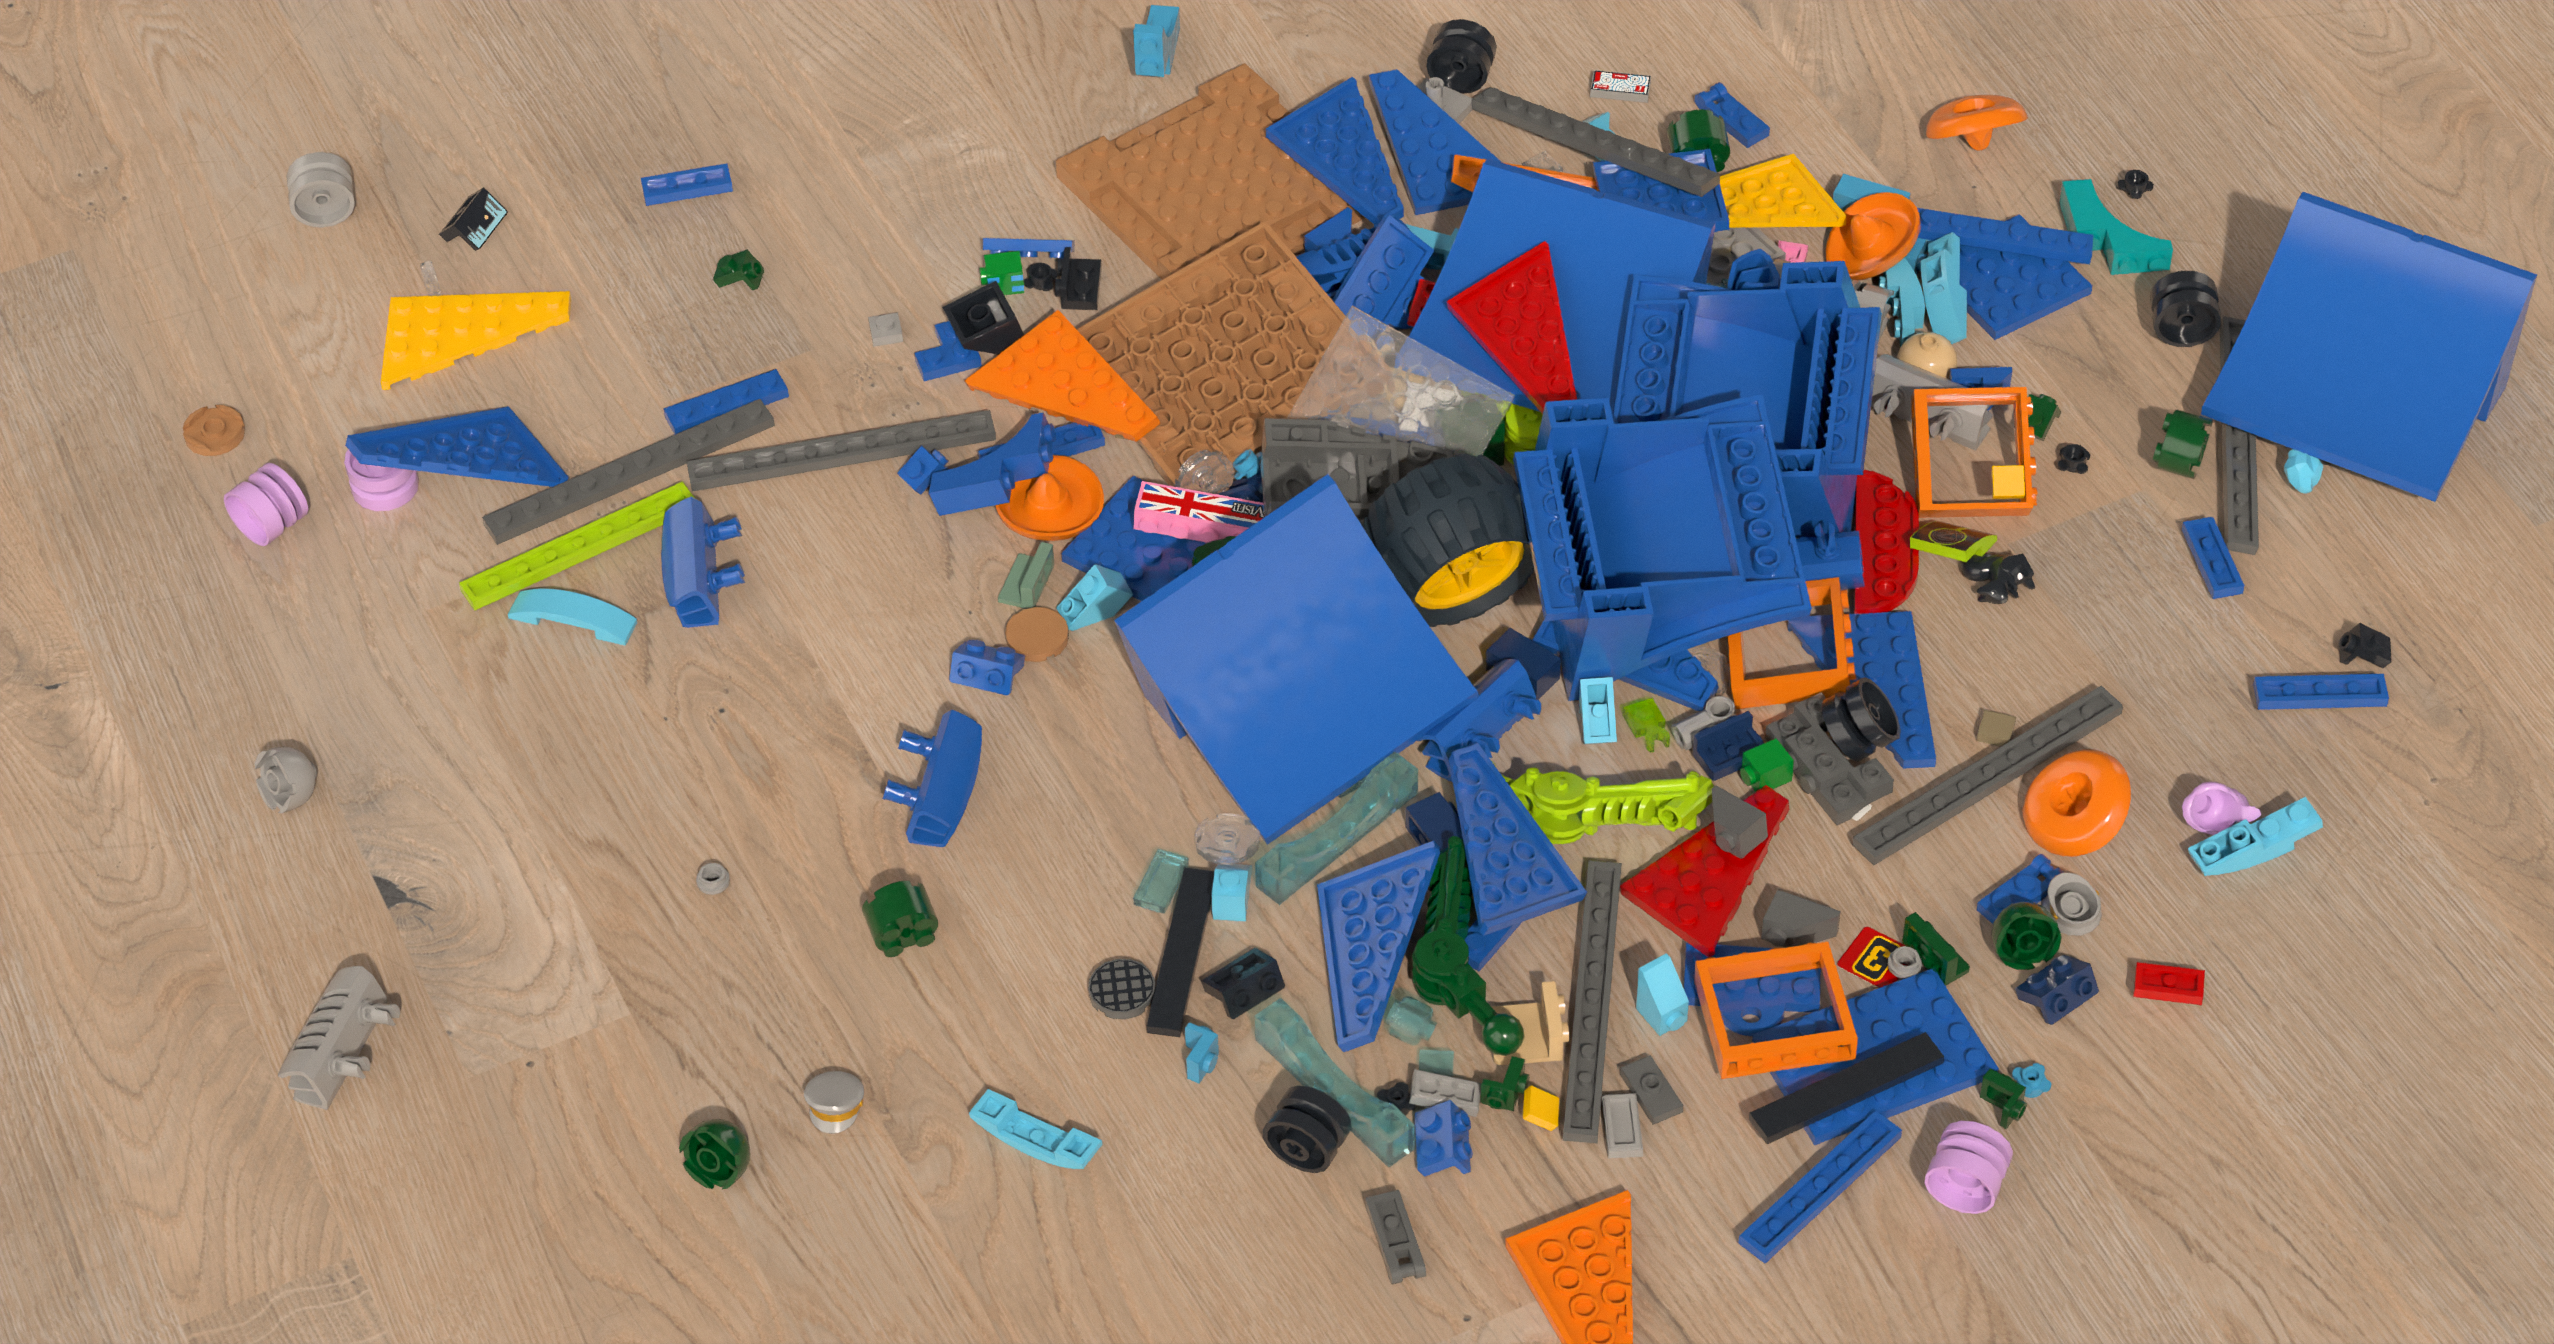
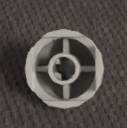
(285, 778)

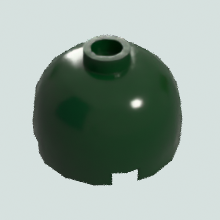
(2025, 935)
(715, 1153)

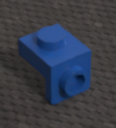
(920, 466)

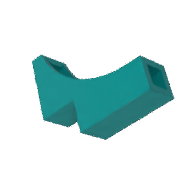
(2123, 247)

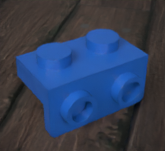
(985, 666)
(1442, 1139)

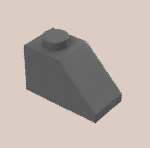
(1737, 823)
(1798, 921)

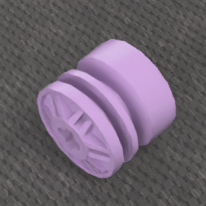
(265, 504)
(1968, 1167)

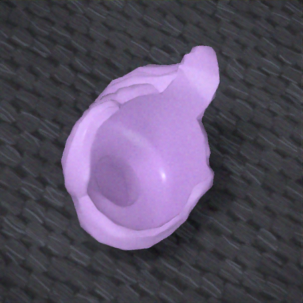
(2216, 807)

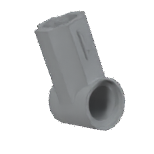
(1717, 710)

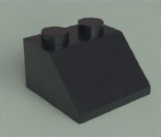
(984, 320)

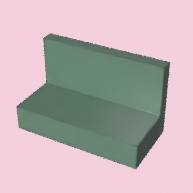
(1028, 578)

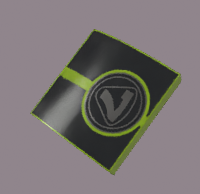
(1952, 541)

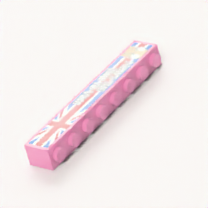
(1193, 513)

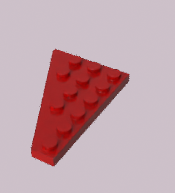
(1521, 325)
(1699, 884)

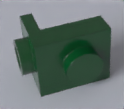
(737, 268)
(2043, 415)
(1506, 1094)
(2005, 1094)

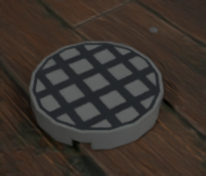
(1121, 988)

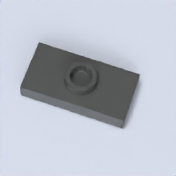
(1651, 1089)

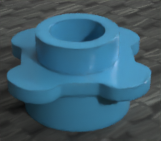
(1247, 464)
(2033, 1087)

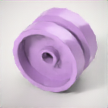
(379, 486)

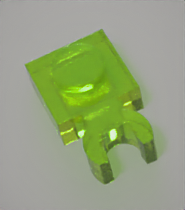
(1647, 720)

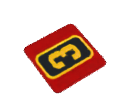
(1869, 957)

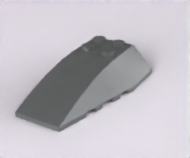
(1360, 463)

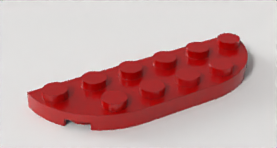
(1885, 524)

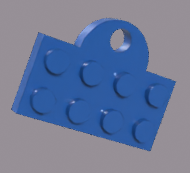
(1385, 274)
(1761, 996)

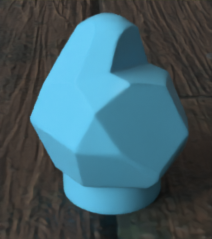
(2303, 470)

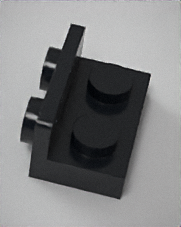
(1078, 282)
(1245, 982)

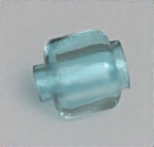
(1410, 1021)

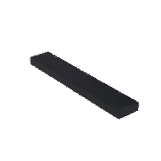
(1181, 953)
(1846, 1088)

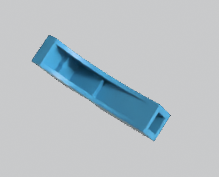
(1156, 41)
(1853, 189)

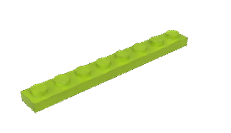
(571, 548)

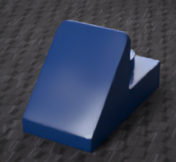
(1982, 377)

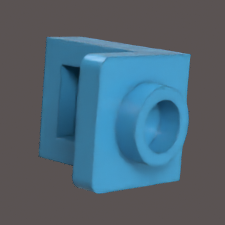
(1204, 1051)

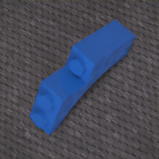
(993, 476)

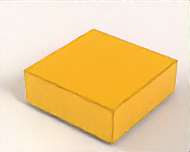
(2008, 482)
(1541, 1108)

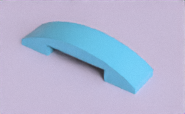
(576, 610)
(1032, 1136)

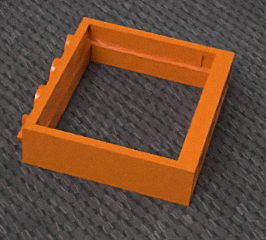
(1921, 452)
(1802, 685)
(1779, 1053)

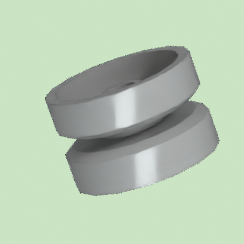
(320, 189)

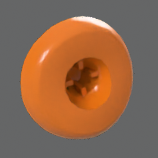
(1975, 118)
(1876, 234)
(1055, 503)
(2077, 803)

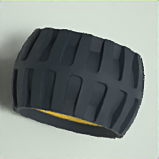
(1453, 537)

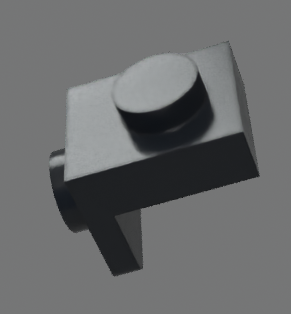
(2367, 644)

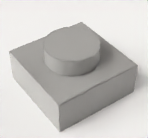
(885, 329)

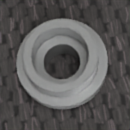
(709, 873)
(1906, 956)

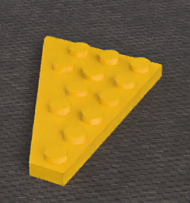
(1778, 196)
(436, 330)

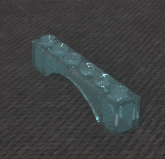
(1295, 863)
(1373, 1121)

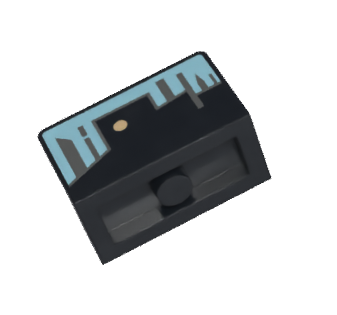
(475, 219)

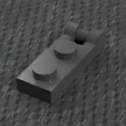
(1395, 1236)

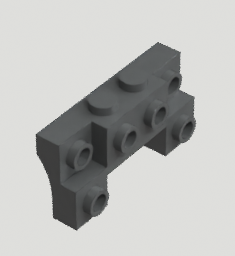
(1823, 768)

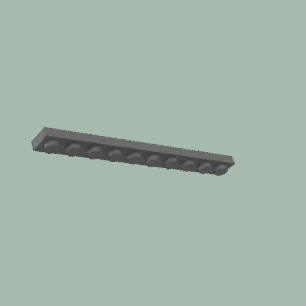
(1596, 141)
(840, 450)
(2239, 467)
(628, 471)
(1987, 775)
(1592, 1003)

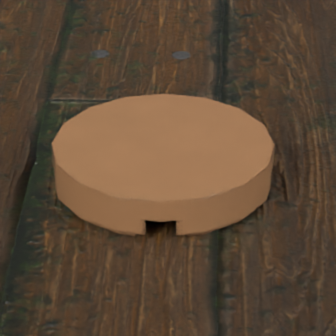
(213, 430)
(1037, 633)

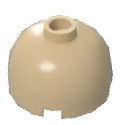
(1930, 353)

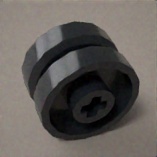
(1462, 55)
(2185, 308)
(1861, 719)
(1307, 1129)

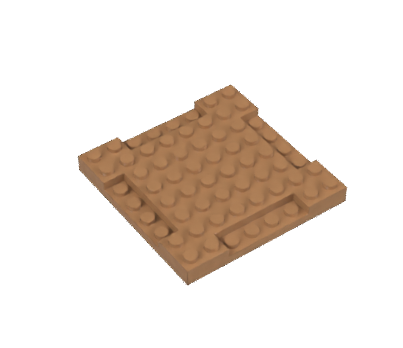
(1201, 177)
(1219, 347)

